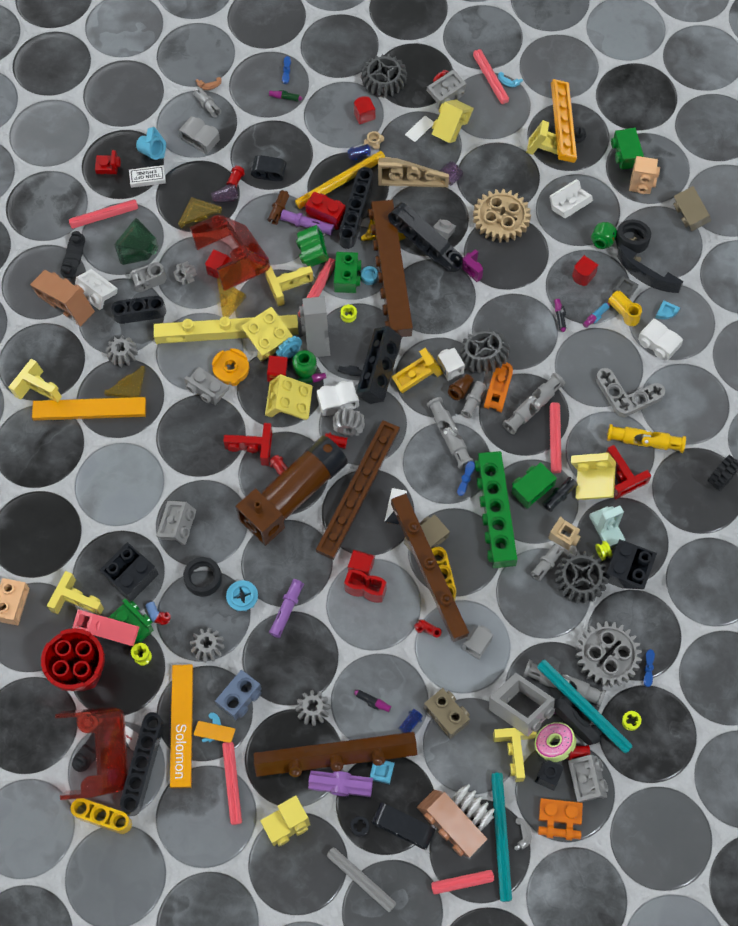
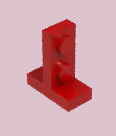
(252, 443)
(624, 475)

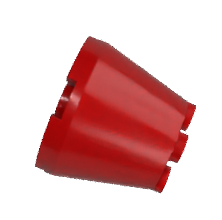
(73, 660)

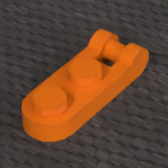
(499, 387)

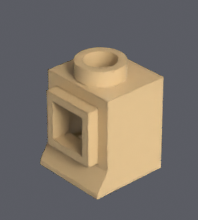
(561, 539)

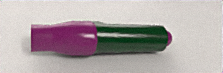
(281, 94)
(312, 379)

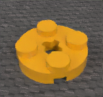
(233, 376)

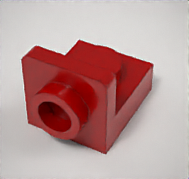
(107, 164)

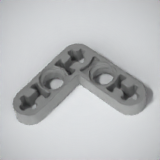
(627, 400)

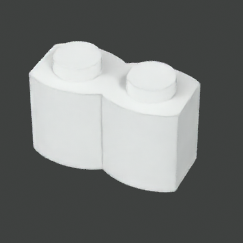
(660, 340)
(337, 397)

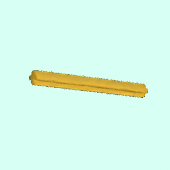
(340, 179)

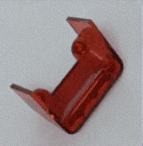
(248, 256)
(110, 751)

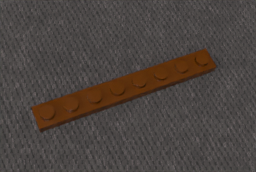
(357, 490)

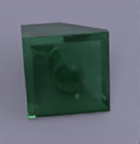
(136, 244)

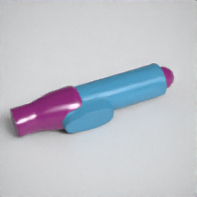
(593, 318)

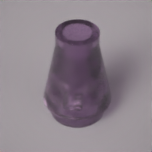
(225, 194)

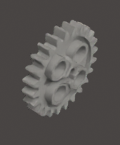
(623, 665)

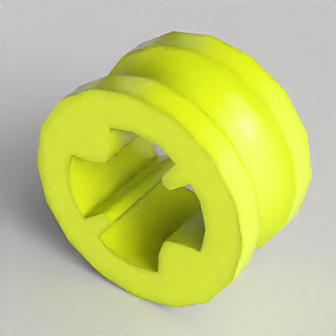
(347, 308)
(603, 550)
(633, 714)

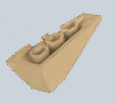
(403, 173)

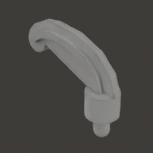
(526, 834)

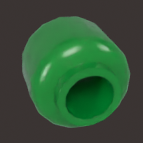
(604, 235)
(304, 363)

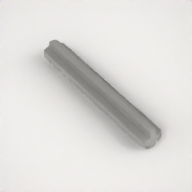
(361, 879)

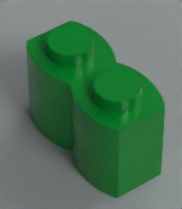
(312, 246)

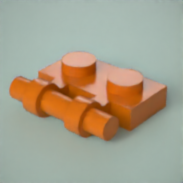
(560, 812)

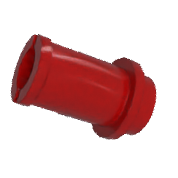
(237, 173)
(340, 441)
(277, 463)
(579, 751)

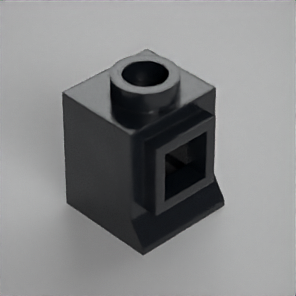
(549, 774)

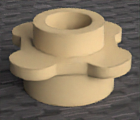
(374, 136)

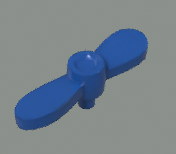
(286, 70)
(466, 478)
(648, 678)

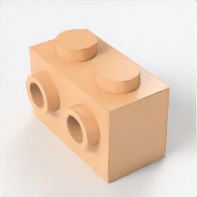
(644, 175)
(12, 600)

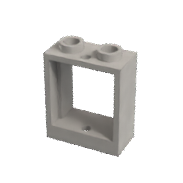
(516, 683)

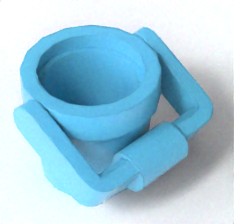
(152, 145)

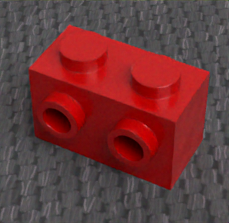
(325, 209)

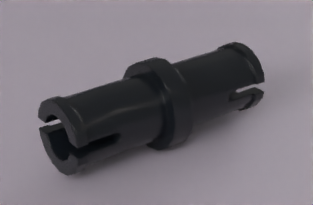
(560, 494)

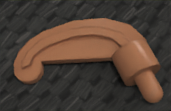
(208, 86)

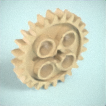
(501, 215)

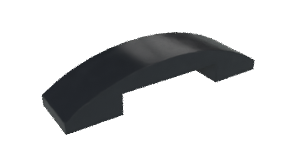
(646, 275)

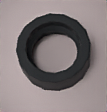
(636, 227)
(201, 562)

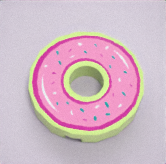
(550, 733)

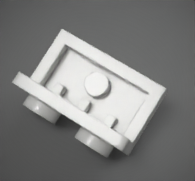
(569, 199)

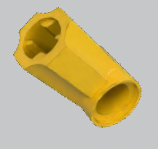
(625, 308)

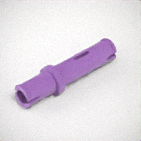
(300, 220)
(290, 599)

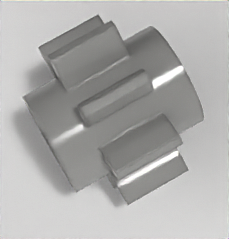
(185, 273)

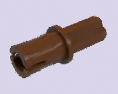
(278, 207)

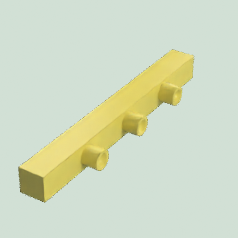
(211, 329)

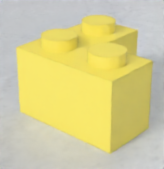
(451, 118)
(286, 822)

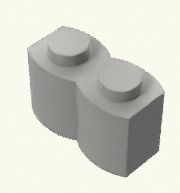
(199, 135)

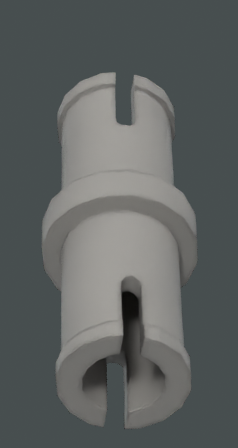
(207, 102)
(473, 399)
(547, 562)

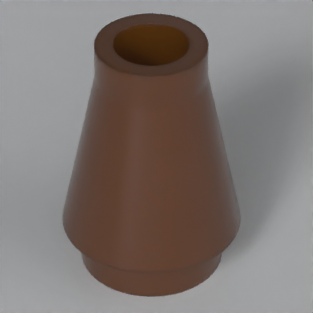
(460, 387)

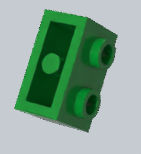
(627, 147)
(346, 272)
(533, 485)

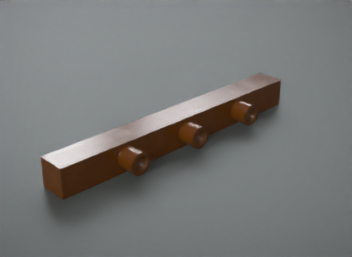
(429, 568)
(335, 754)

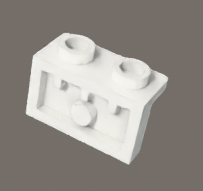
(95, 288)

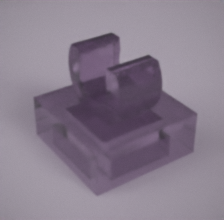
(453, 171)

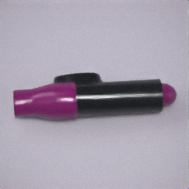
(560, 312)
(373, 702)

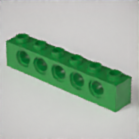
(494, 463)

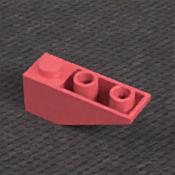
(106, 627)

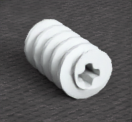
(473, 807)

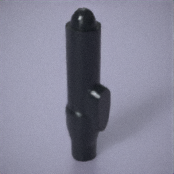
(350, 370)

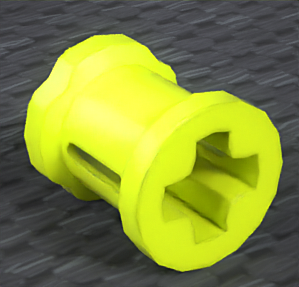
(135, 652)

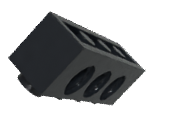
(379, 365)

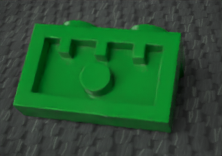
(129, 614)

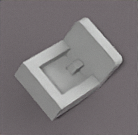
(444, 228)

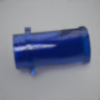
(360, 151)
(411, 721)

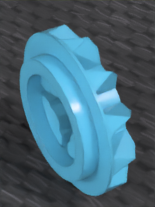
(289, 347)
(234, 592)

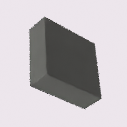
(626, 286)

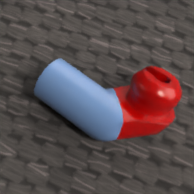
(156, 616)

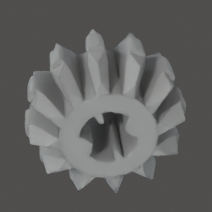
(121, 351)
(348, 422)
(200, 640)
(313, 715)

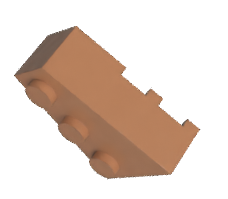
(63, 294)
(451, 823)

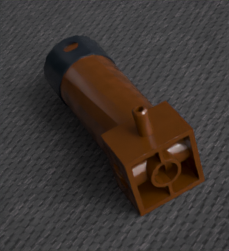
(266, 510)

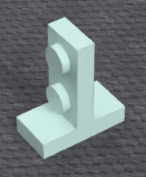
(606, 523)

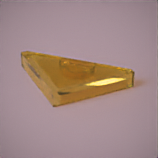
(198, 210)
(229, 299)
(128, 386)

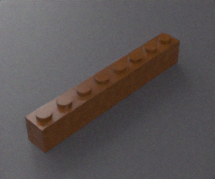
(391, 269)

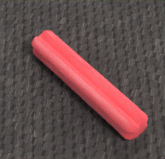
(462, 882)

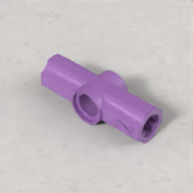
(340, 783)

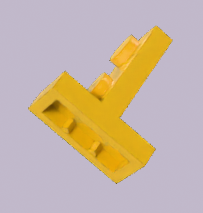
(417, 371)

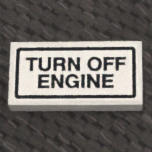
(147, 176)

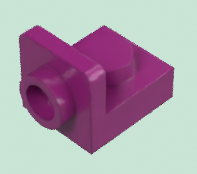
(471, 266)

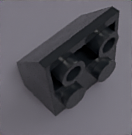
(630, 566)
(129, 572)

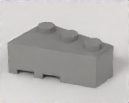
(315, 325)

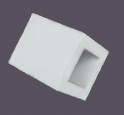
(450, 363)

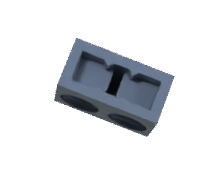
(234, 692)

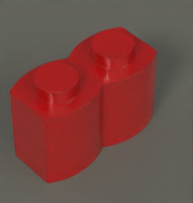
(360, 585)

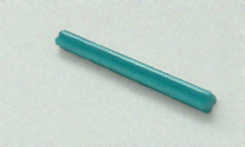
(583, 705)
(501, 837)

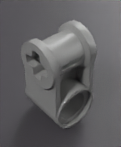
(148, 277)

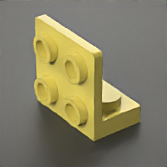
(266, 333)
(288, 397)
(594, 476)

